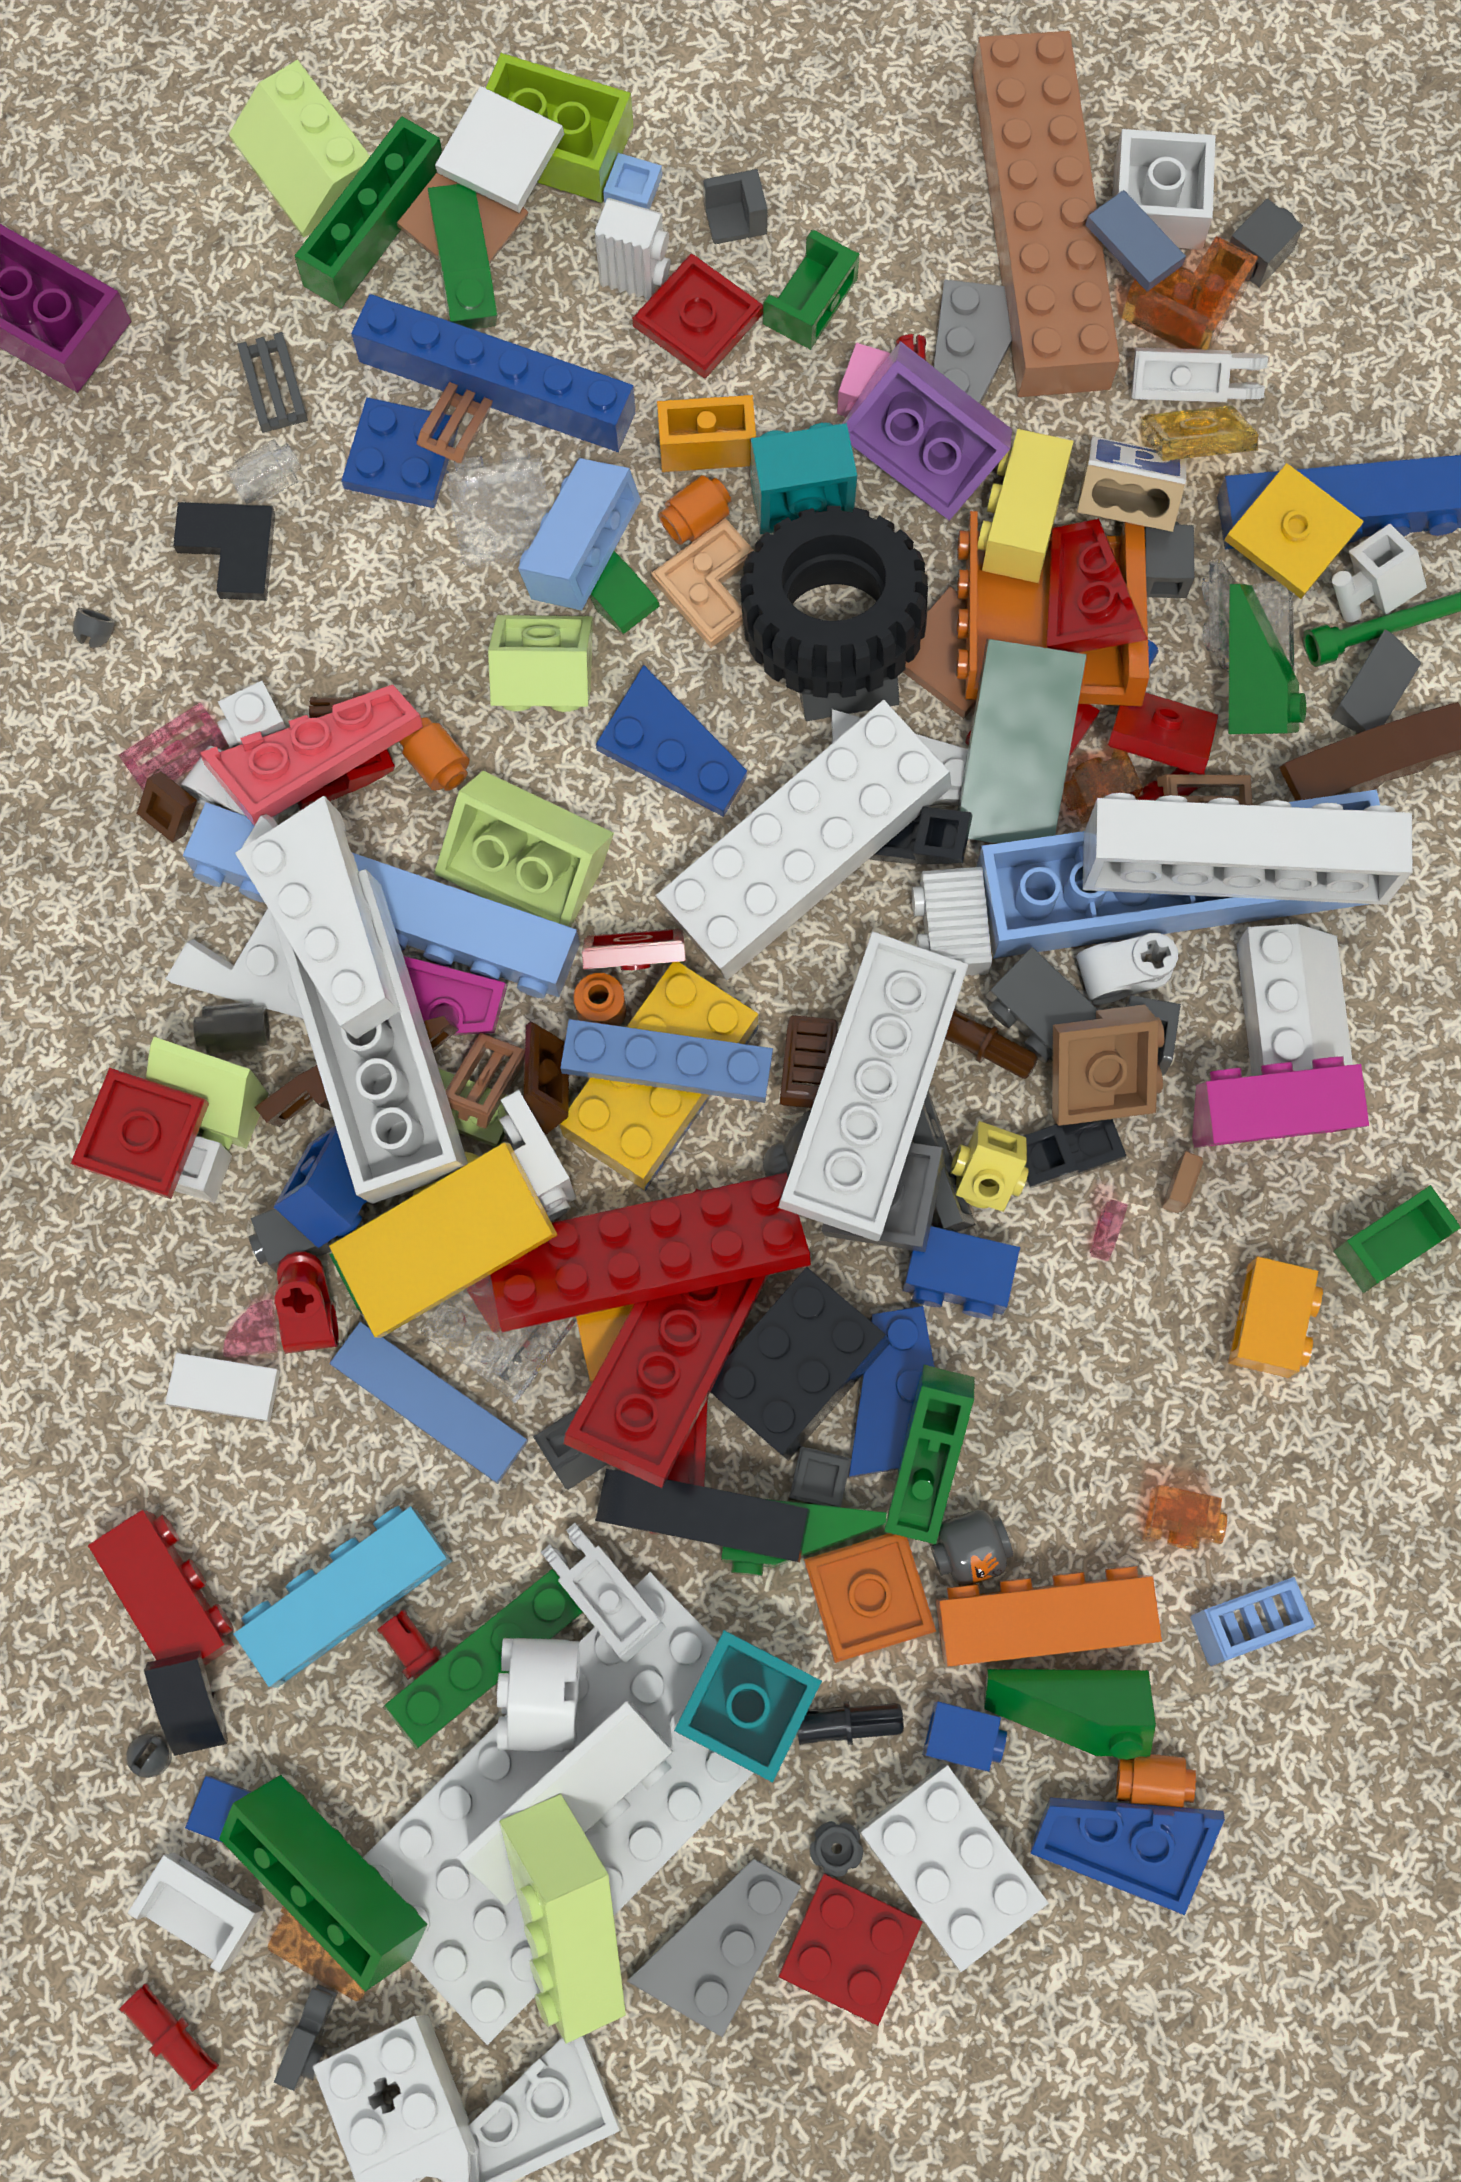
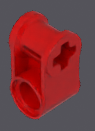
(304, 1305)

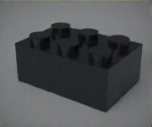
(798, 1363)

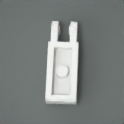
(1193, 375)
(606, 1596)

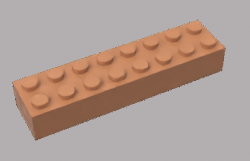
(1040, 212)

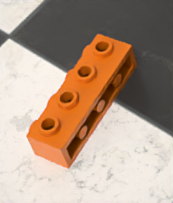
(1048, 1619)

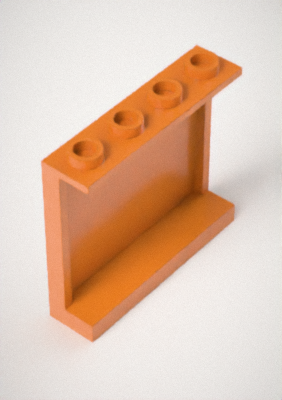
(1018, 613)

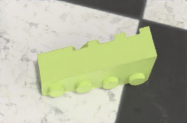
(565, 1918)

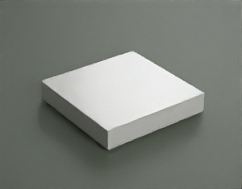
(499, 149)

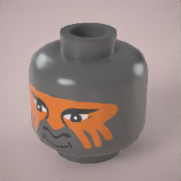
(972, 1547)

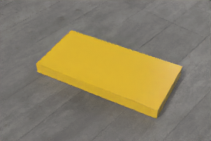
(443, 1240)

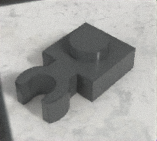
(304, 2044)

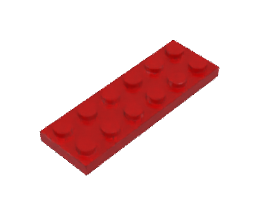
(652, 1253)
(660, 1378)

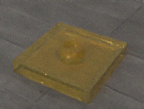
(1199, 433)

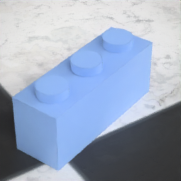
(579, 533)

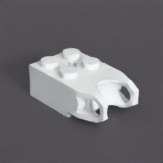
(429, 2123)

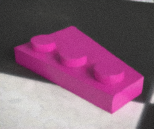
(462, 997)

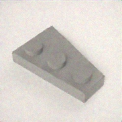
(972, 335)
(719, 1950)

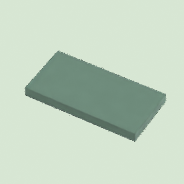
(1020, 741)

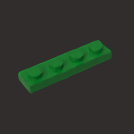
(476, 1662)

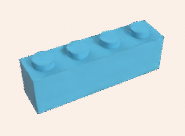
(342, 1596)

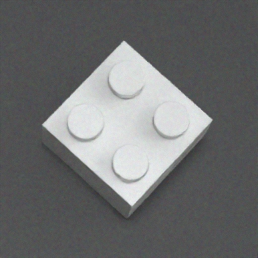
(1169, 180)

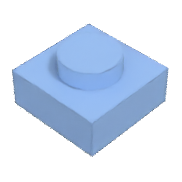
(633, 181)

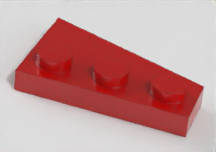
(1088, 592)

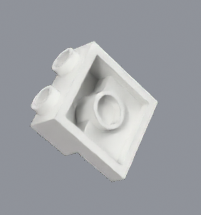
(537, 1157)

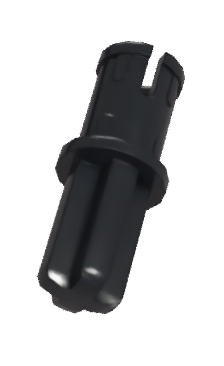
(851, 1723)

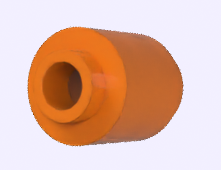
(695, 509)
(435, 756)
(600, 987)
(1155, 1781)

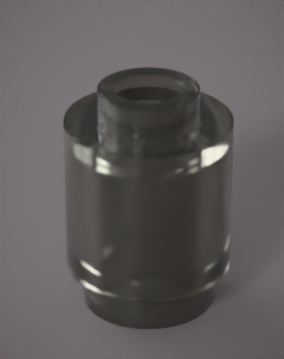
(232, 1028)

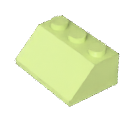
(298, 145)
(521, 850)

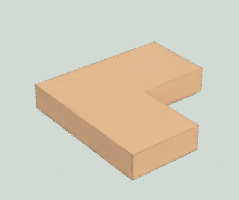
(695, 580)

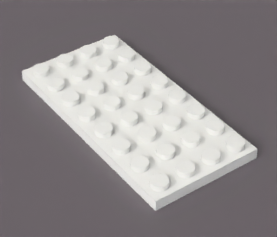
(473, 1941)

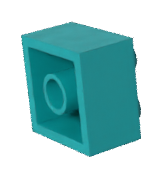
(801, 473)
(748, 1706)

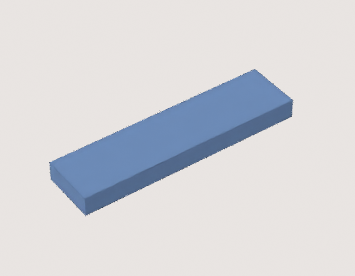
(429, 1402)

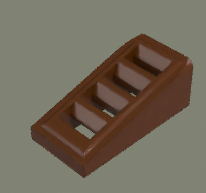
(805, 1058)

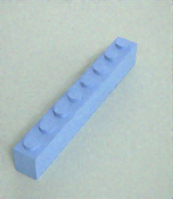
(424, 912)

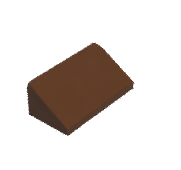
(544, 1084)

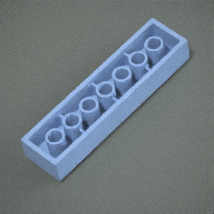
(1040, 899)

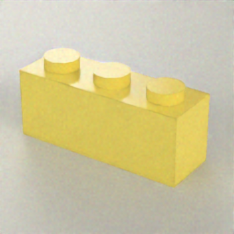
(1024, 505)

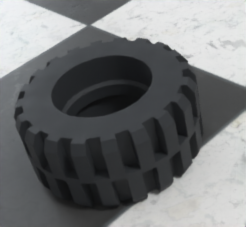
(829, 551)

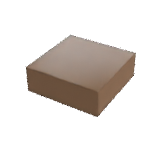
(1183, 1182)

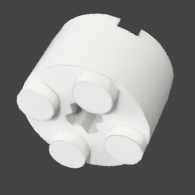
(538, 1695)

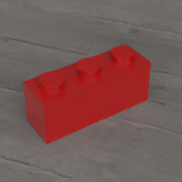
(161, 1589)

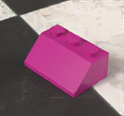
(1279, 1103)

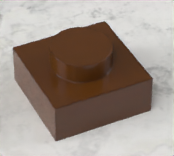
(166, 806)

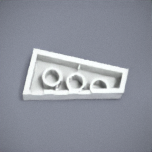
(319, 904)

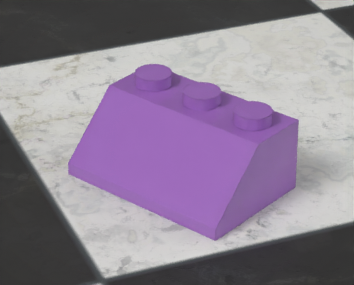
(926, 431)

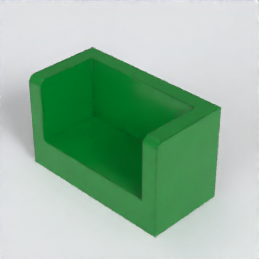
(813, 291)
(1397, 1239)

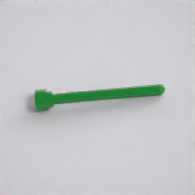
(1326, 643)

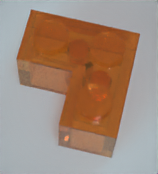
(1190, 305)

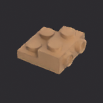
(1107, 1066)

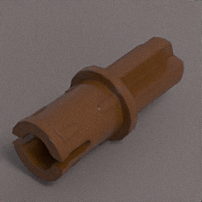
(989, 1045)

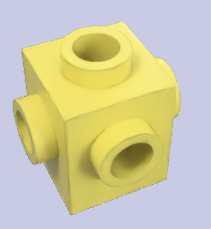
(990, 1167)

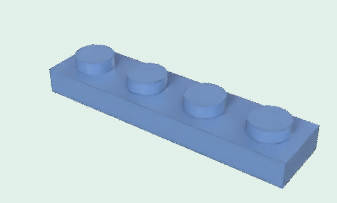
(666, 1060)

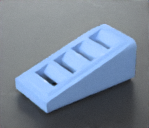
(1220, 1631)

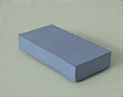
(1135, 240)

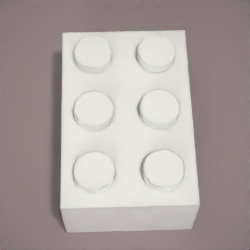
(953, 1867)

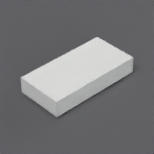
(222, 1387)

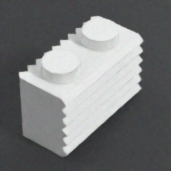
(631, 248)
(954, 916)

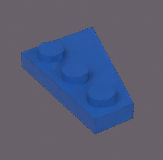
(670, 746)
(890, 1392)
(1131, 1846)

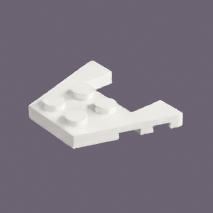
(259, 971)

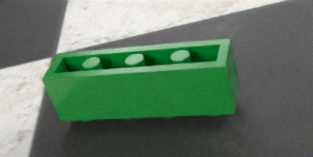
(367, 213)
(323, 1882)

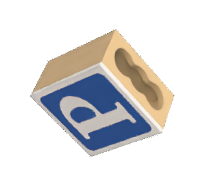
(1131, 484)

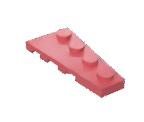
(287, 766)

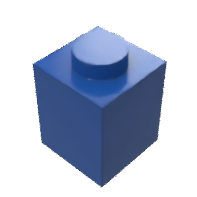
(964, 1737)

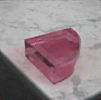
(1108, 1229)
(253, 1332)

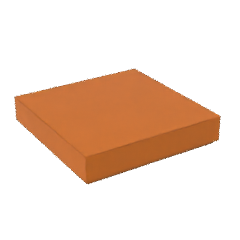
(869, 1596)

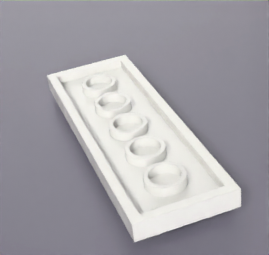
(874, 1087)

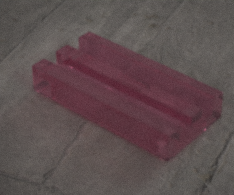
(165, 734)

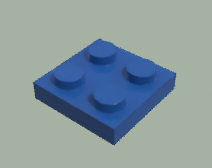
(387, 456)

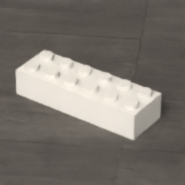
(805, 839)
(1247, 849)
(386, 1082)

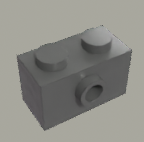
(1036, 999)

